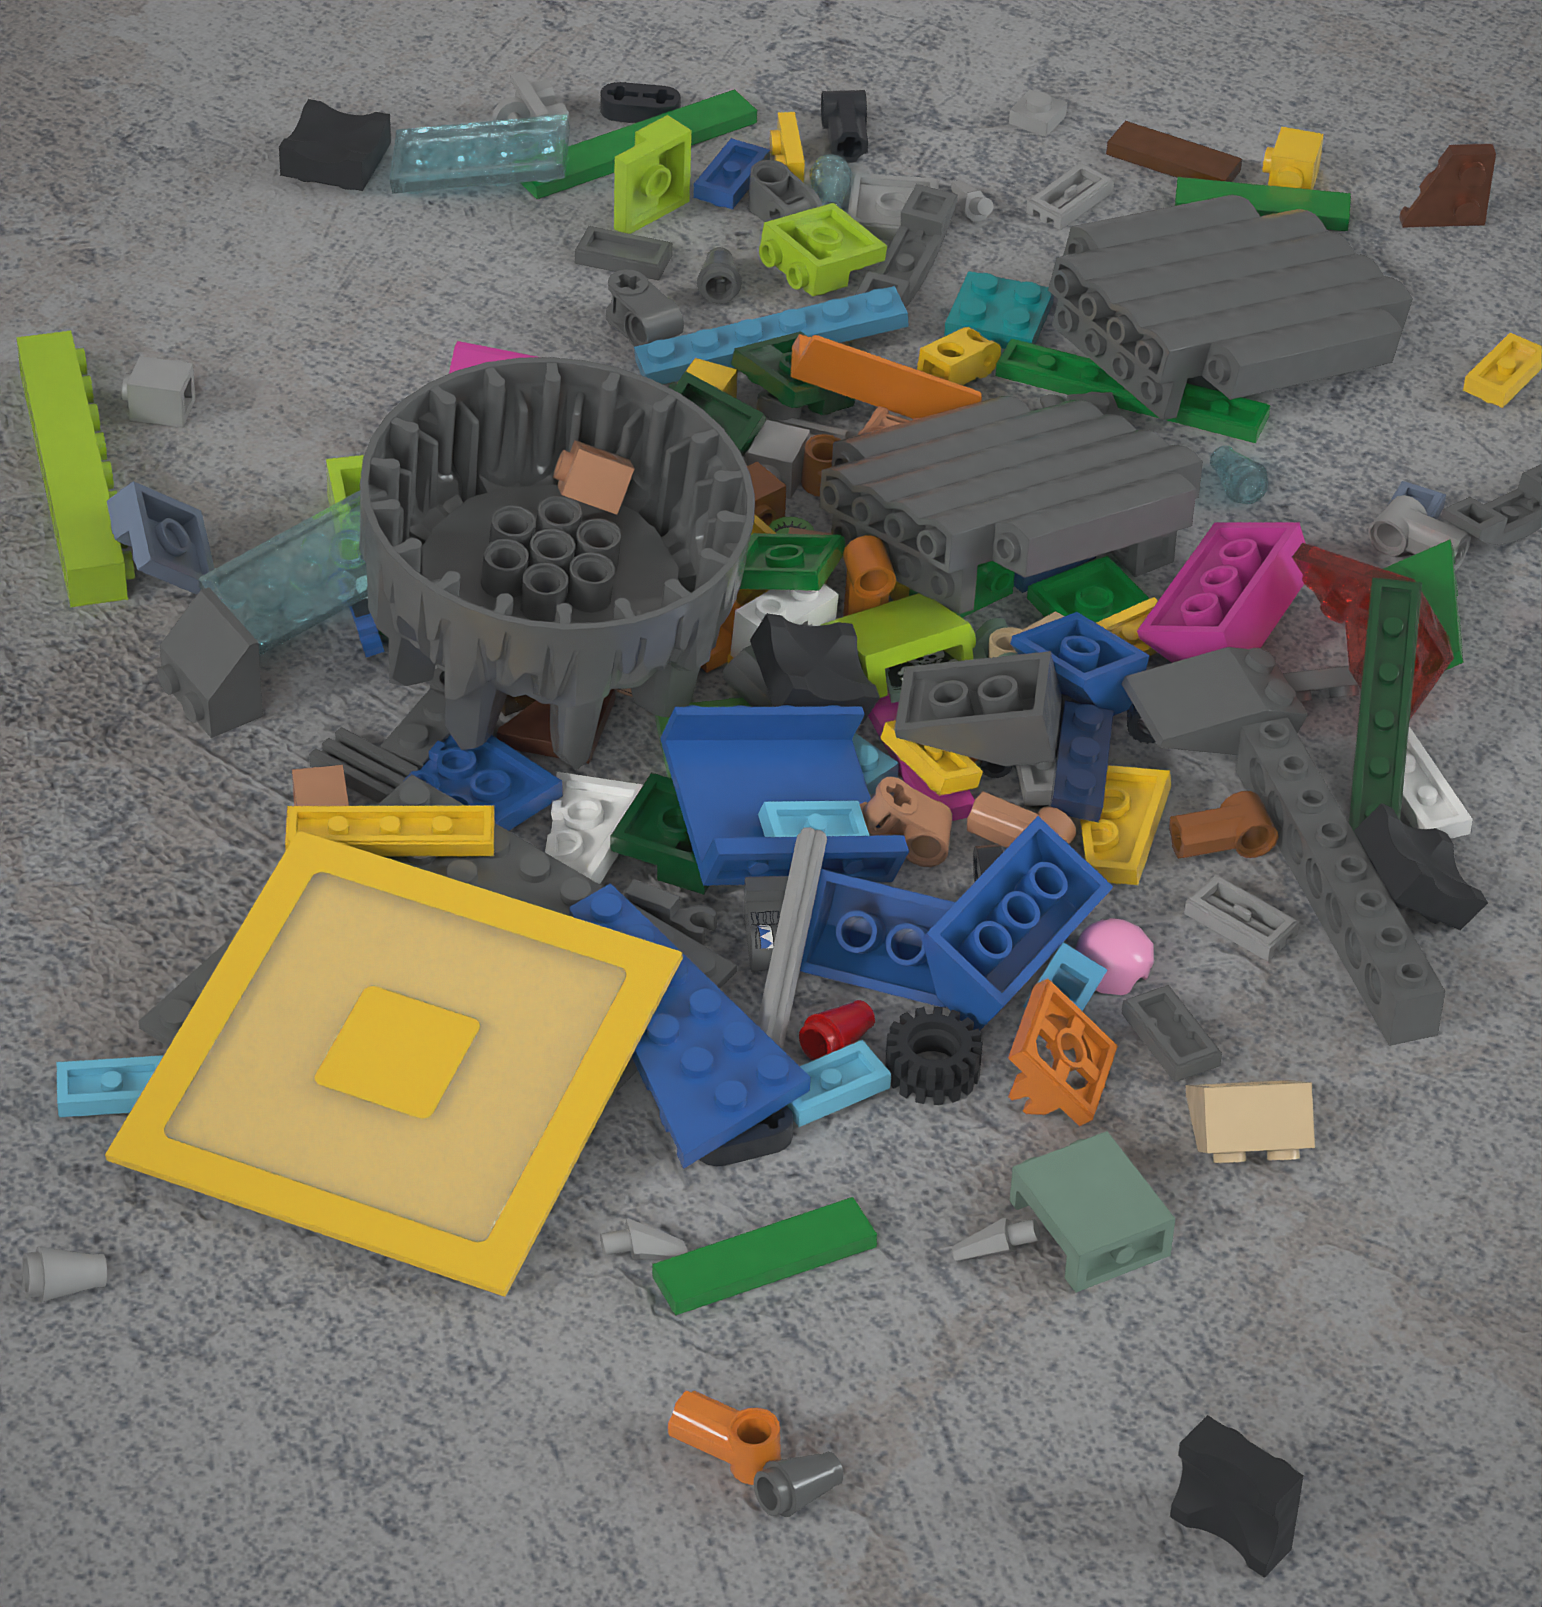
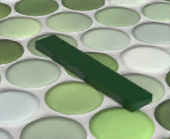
(1385, 698)

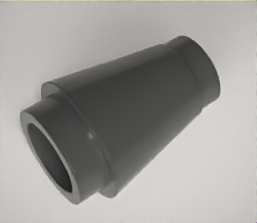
(719, 276)
(795, 1482)

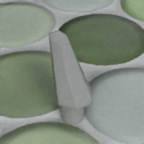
(972, 201)
(997, 1239)
(642, 1242)

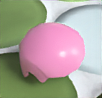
(1121, 950)

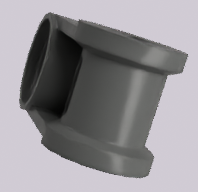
(778, 192)
(641, 309)

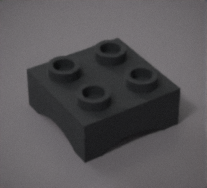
(335, 146)
(812, 665)
(1419, 869)
(1237, 1494)

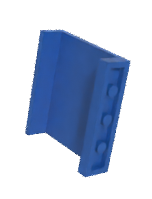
(744, 756)

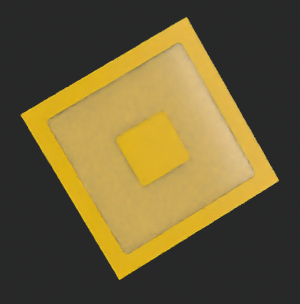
(397, 1061)

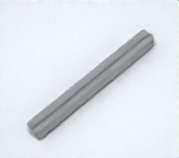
(791, 934)

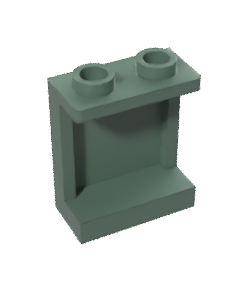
(1095, 1209)

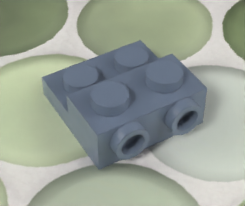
(164, 535)

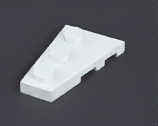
(586, 820)

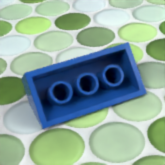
(1010, 922)

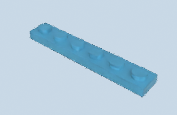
(835, 319)

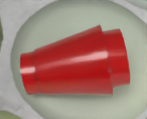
(835, 1028)

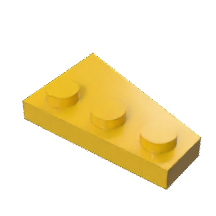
(1127, 824)

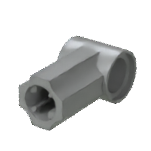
(1409, 528)

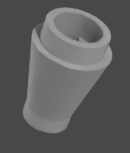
(60, 1273)

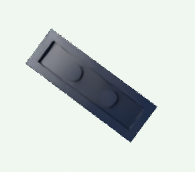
(1082, 761)

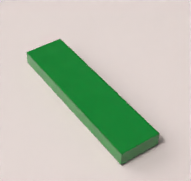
(1328, 206)
(764, 1255)

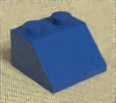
(1086, 659)

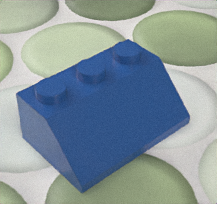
(872, 936)

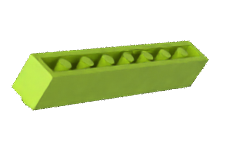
(73, 467)

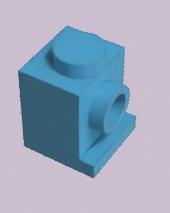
(1073, 975)

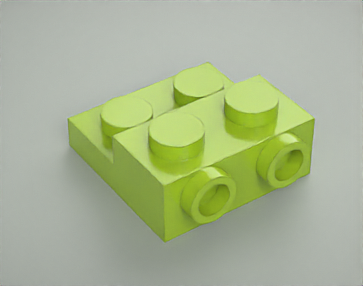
(652, 175)
(819, 248)

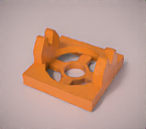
(1063, 1028)

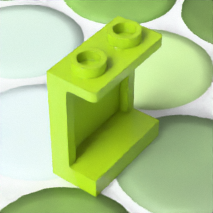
(907, 632)

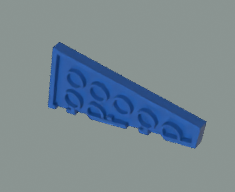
(491, 776)
(700, 1051)

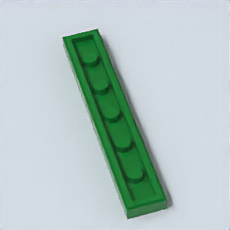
(596, 156)
(1080, 375)

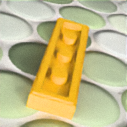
(399, 828)

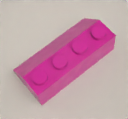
(1227, 591)

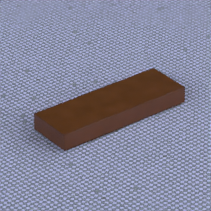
(1171, 154)

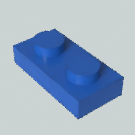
(728, 174)

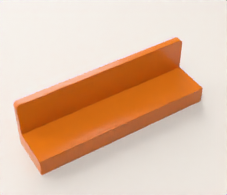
(875, 379)

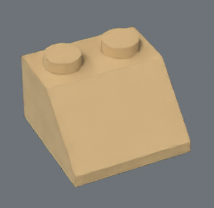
(1252, 1118)

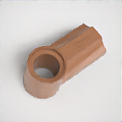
(1004, 821)

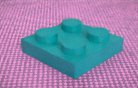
(1000, 308)

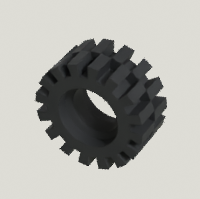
(936, 1034)

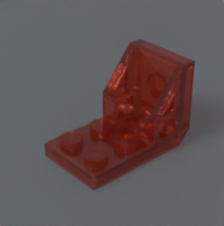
(1344, 595)

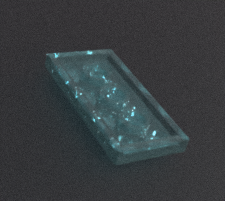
(480, 154)
(295, 576)

